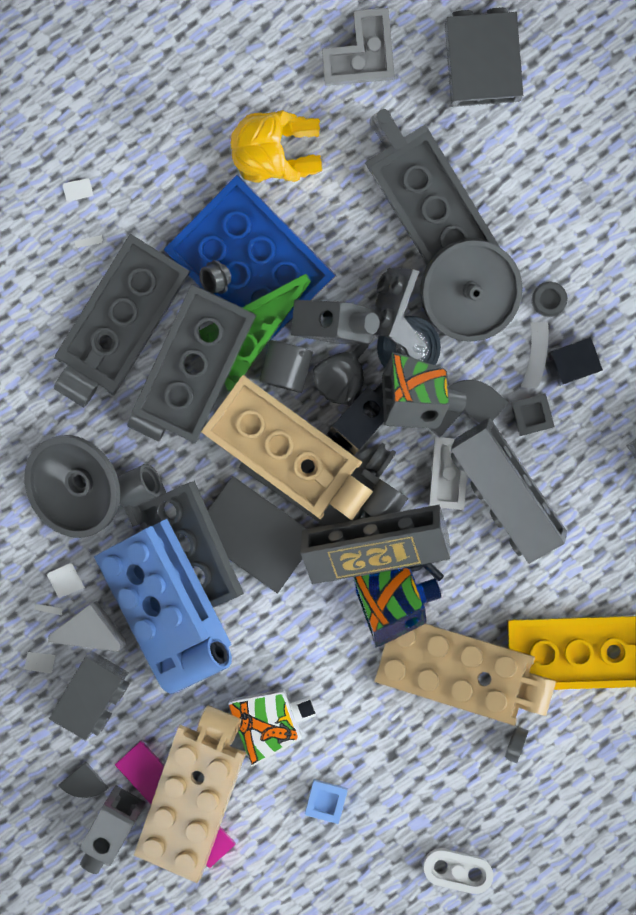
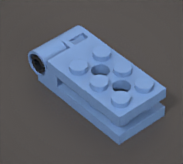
(166, 607)

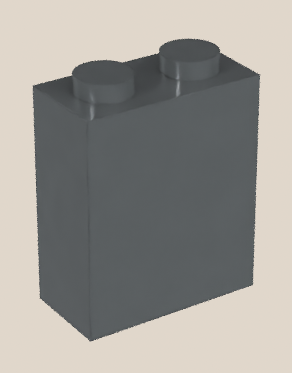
(483, 57)

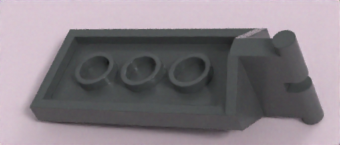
(423, 188)

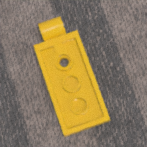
(576, 650)

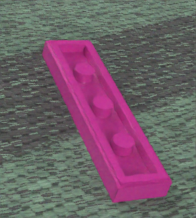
(144, 772)

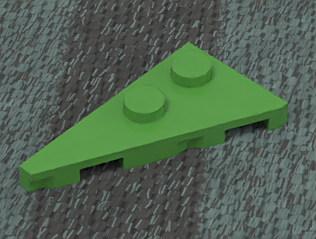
(270, 313)

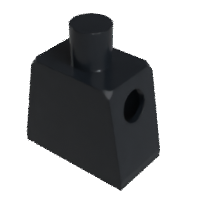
(354, 426)

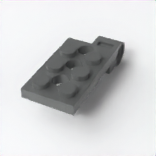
(145, 502)

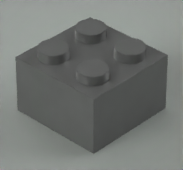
(88, 696)

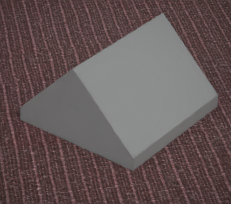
(90, 629)

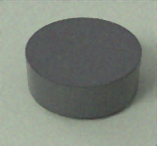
(549, 299)
(516, 744)

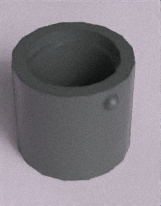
(285, 366)

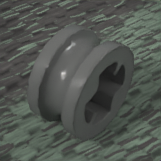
(380, 460)

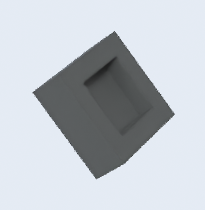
(532, 414)

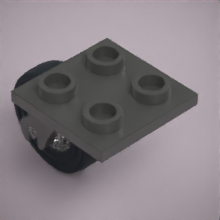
(402, 333)

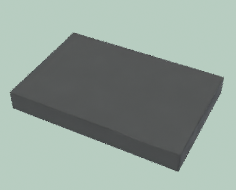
(257, 534)

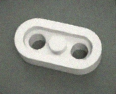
(457, 871)

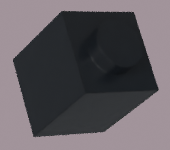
(573, 362)

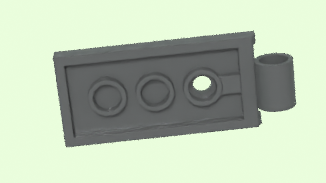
(128, 310)

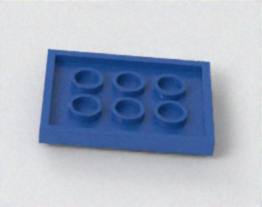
(252, 244)

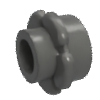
(215, 277)

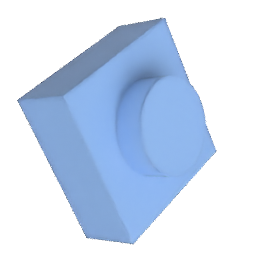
(326, 801)

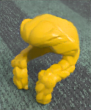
(259, 151)

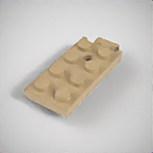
(276, 443)
(447, 670)
(190, 812)

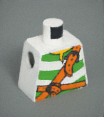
(269, 722)

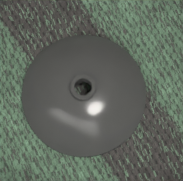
(60, 495)

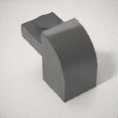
(481, 404)

